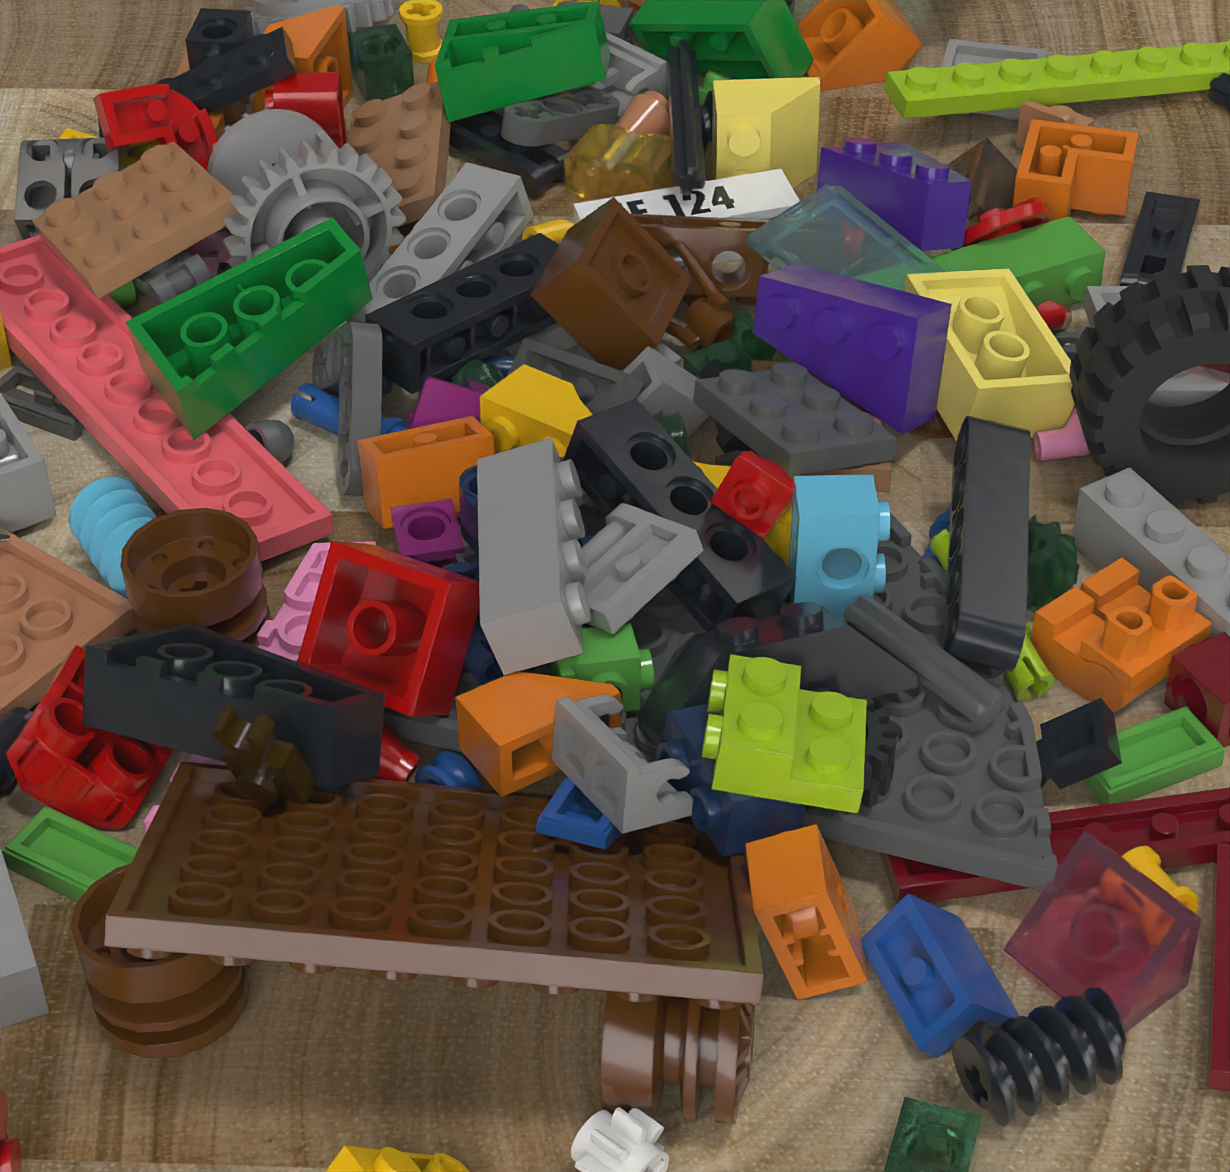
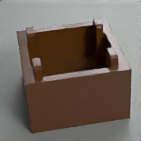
(611, 286)

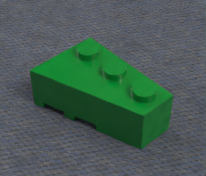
(728, 36)

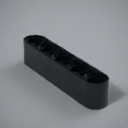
(988, 545)

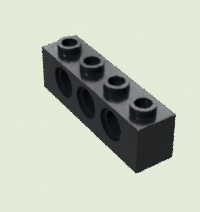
(464, 315)
(634, 461)

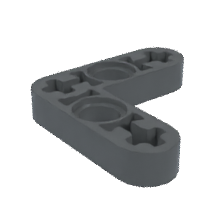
(558, 116)
(351, 366)

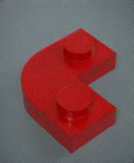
(155, 115)

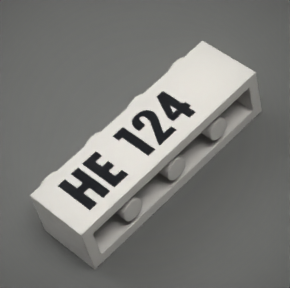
(743, 196)

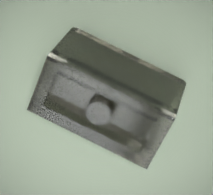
(990, 175)

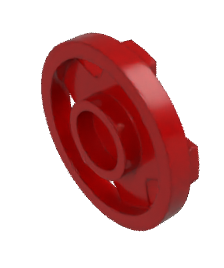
(1003, 222)

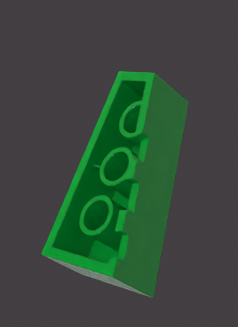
(249, 323)

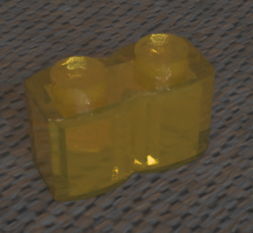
(617, 163)

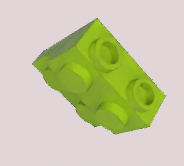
(784, 738)

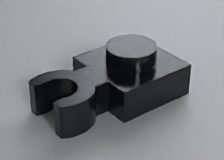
(1078, 744)

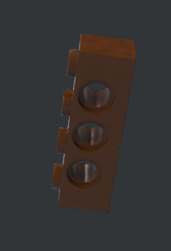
(706, 239)

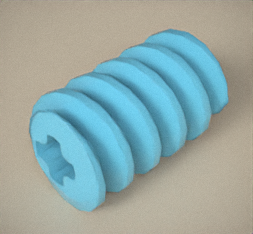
(103, 522)

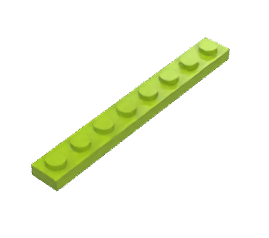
(1056, 79)

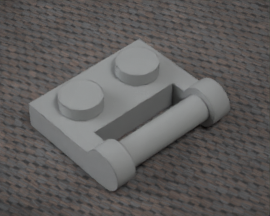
(633, 562)

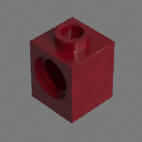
(1202, 683)

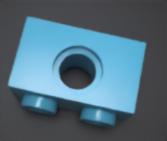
(836, 540)

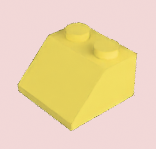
(766, 127)

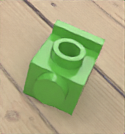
(613, 661)

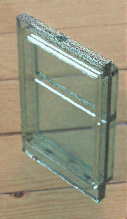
(842, 237)

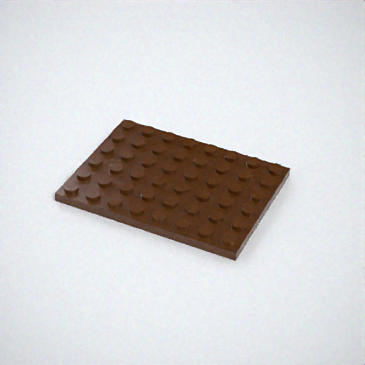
(439, 888)

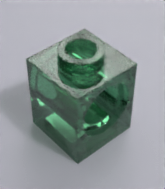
(380, 62)
(934, 1139)

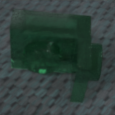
(734, 352)

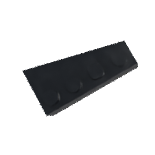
(178, 679)

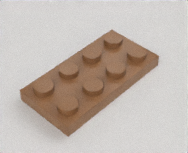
(410, 143)

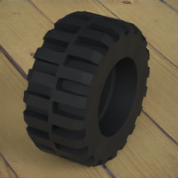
(1133, 351)

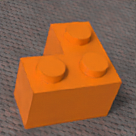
(1076, 168)

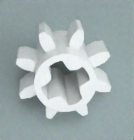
(619, 1143)

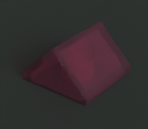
(1108, 931)

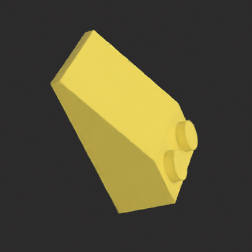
(997, 353)

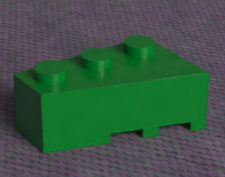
(520, 57)

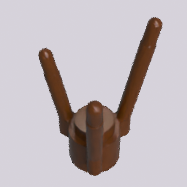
(706, 318)

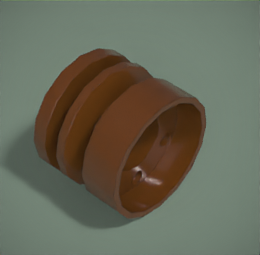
(196, 570)
(152, 1004)
(675, 1044)

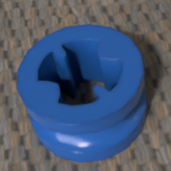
(449, 770)

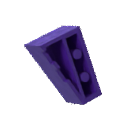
(903, 188)
(858, 338)

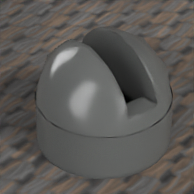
(274, 437)

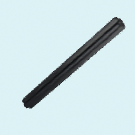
(685, 118)

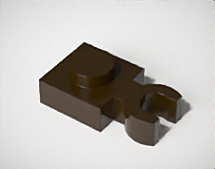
(261, 763)

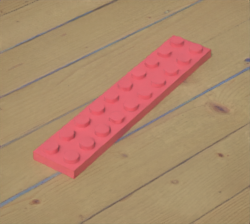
(92, 368)

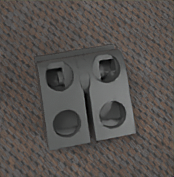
(57, 171)

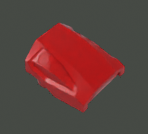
(79, 767)

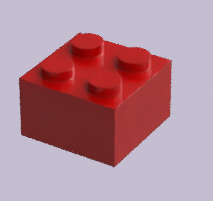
(392, 626)

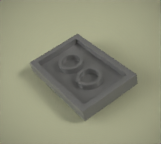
(793, 419)

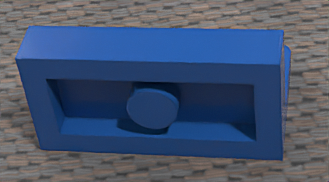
(934, 974)

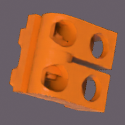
(1115, 635)

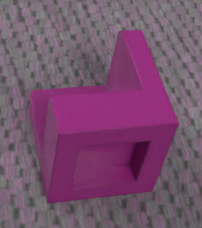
(445, 401)

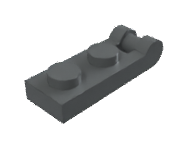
(173, 277)

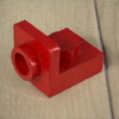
(755, 492)

